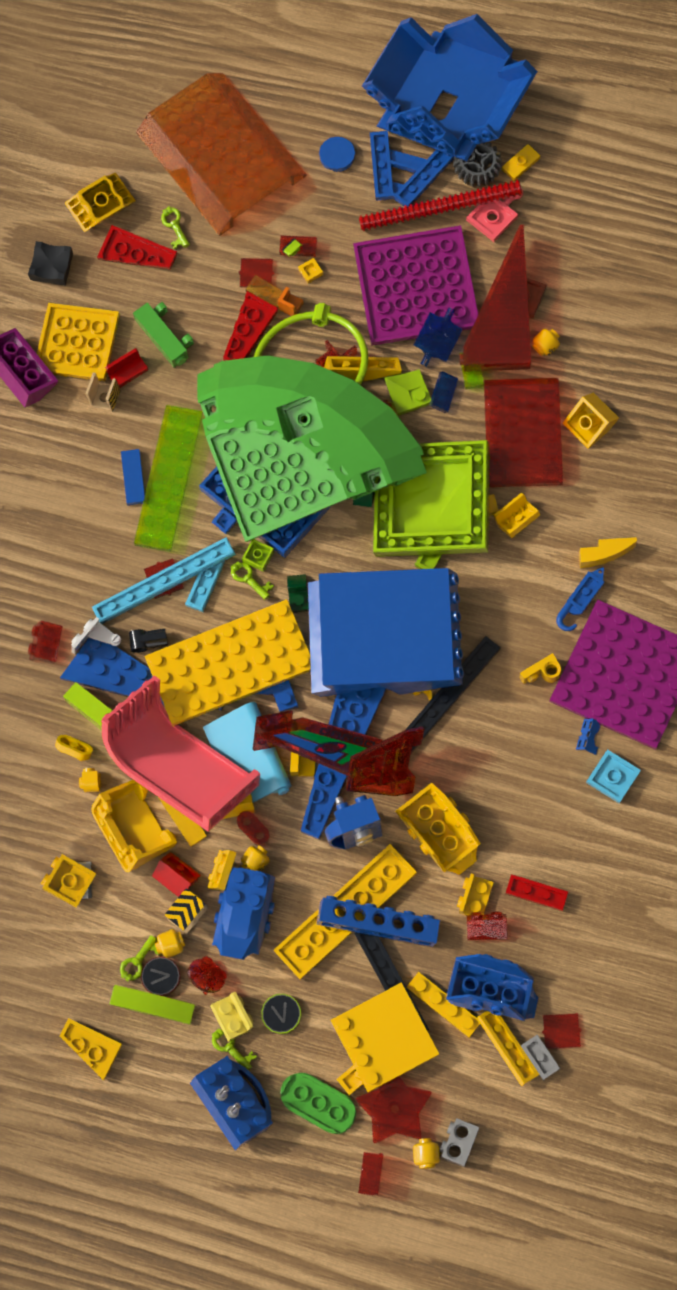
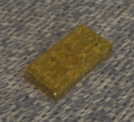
(264, 290)

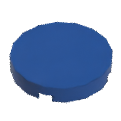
(337, 154)

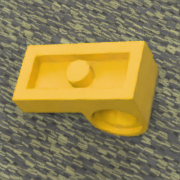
(531, 673)

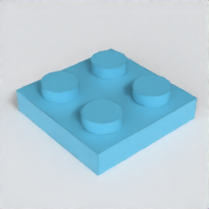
(613, 776)

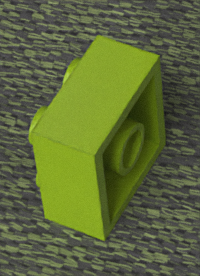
(258, 555)

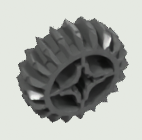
(471, 170)

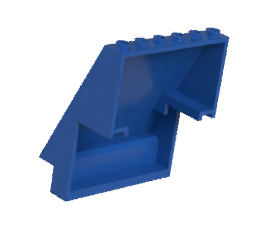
(385, 631)

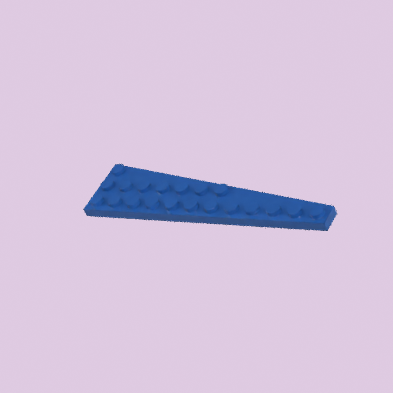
(351, 712)

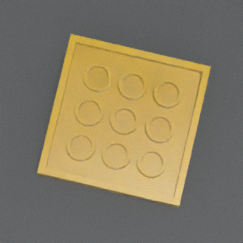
(77, 340)
(384, 1037)

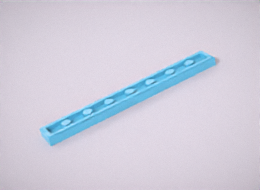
(163, 580)

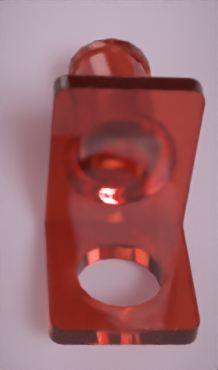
(331, 351)

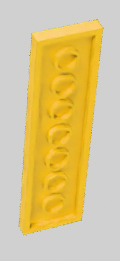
(371, 885)

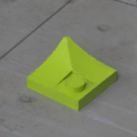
(408, 391)

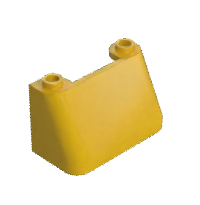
(131, 825)

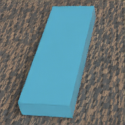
(203, 587)

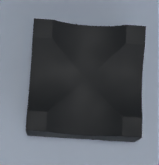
(50, 263)

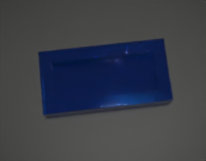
(443, 392)

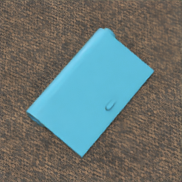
(233, 738)

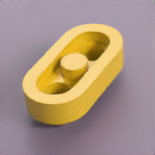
(73, 747)

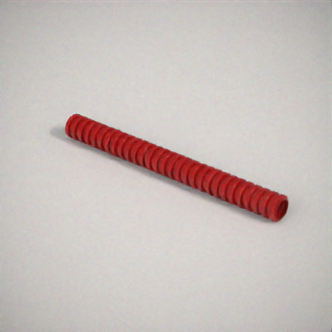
(440, 205)

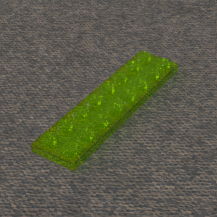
(168, 478)

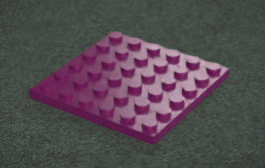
(413, 276)
(621, 675)

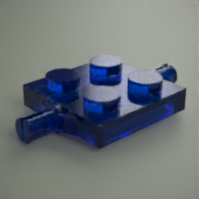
(437, 337)

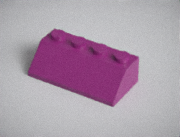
(23, 369)

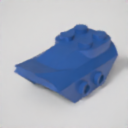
(244, 913)
(493, 986)

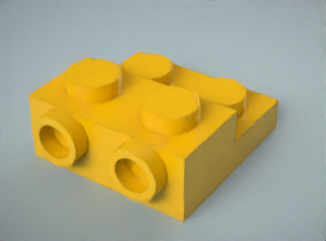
(67, 880)

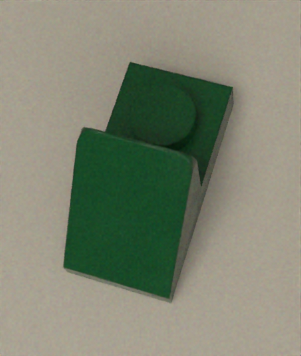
(298, 593)

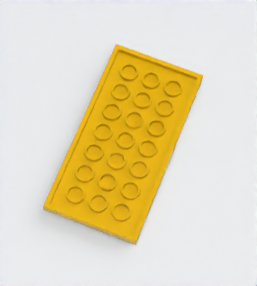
(230, 662)

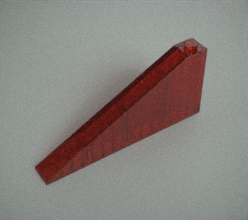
(502, 327)

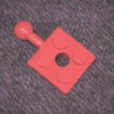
(504, 214)

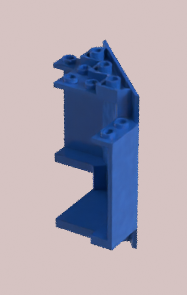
(462, 61)

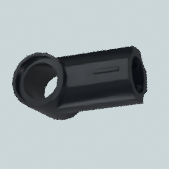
(142, 640)

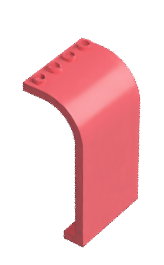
(173, 760)

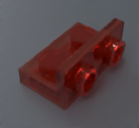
(45, 642)
(486, 926)

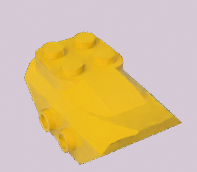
(440, 829)

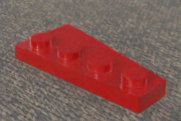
(132, 249)
(251, 323)

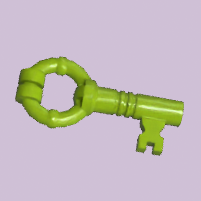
(175, 224)
(261, 590)
(137, 960)
(244, 1061)

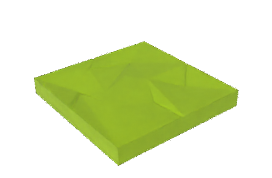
(440, 509)

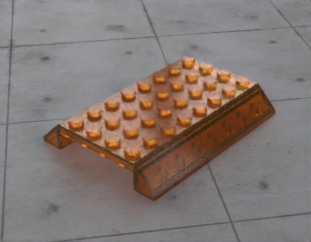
(217, 150)

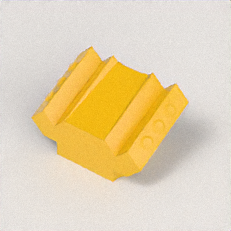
(99, 201)

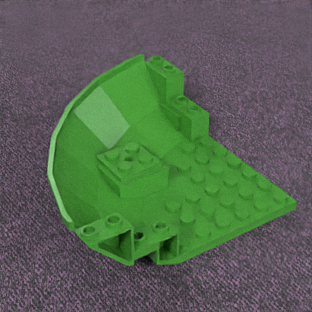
(290, 468)

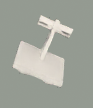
(96, 631)

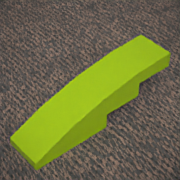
(151, 1004)

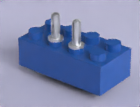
(233, 1101)

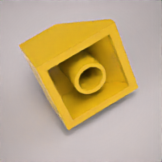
(590, 419)

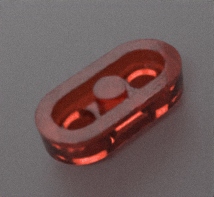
(253, 829)

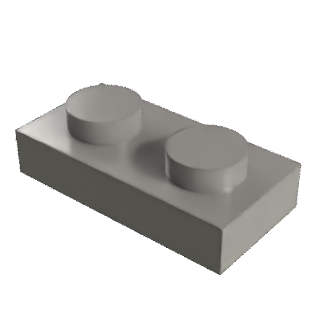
(540, 1057)

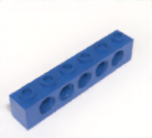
(328, 918)

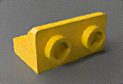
(475, 895)

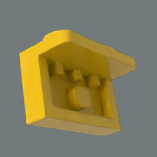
(516, 515)

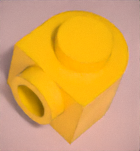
(90, 780)

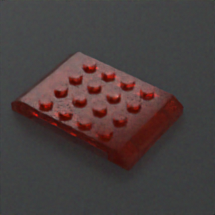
(523, 432)

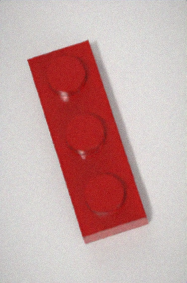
(536, 892)

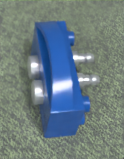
(354, 824)

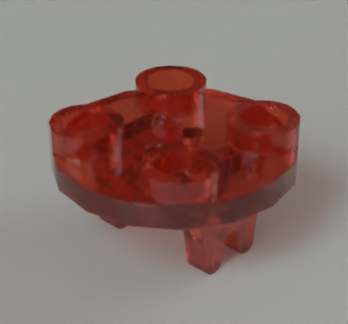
(206, 975)

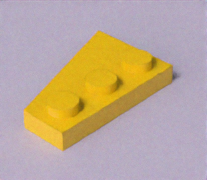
(94, 1048)

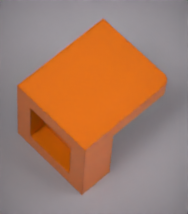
(289, 303)

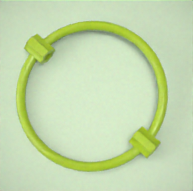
(320, 317)

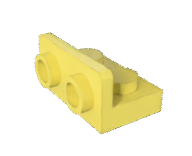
(232, 1016)

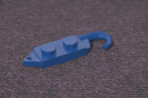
(581, 597)

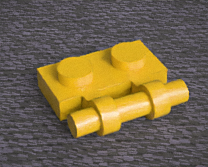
(221, 870)

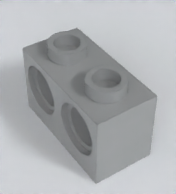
(465, 1144)

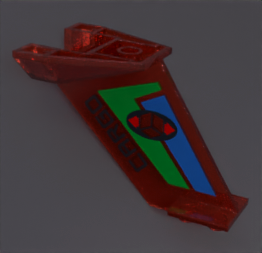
(368, 762)

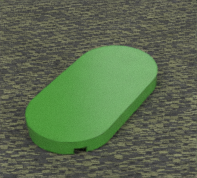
(318, 1103)

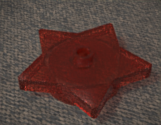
(384, 1121)

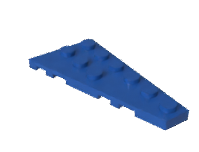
(106, 669)

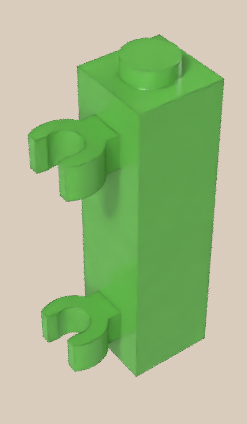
(161, 335)

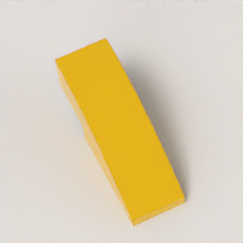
(606, 551)

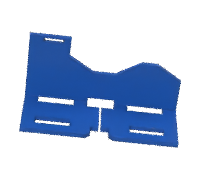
(590, 745)

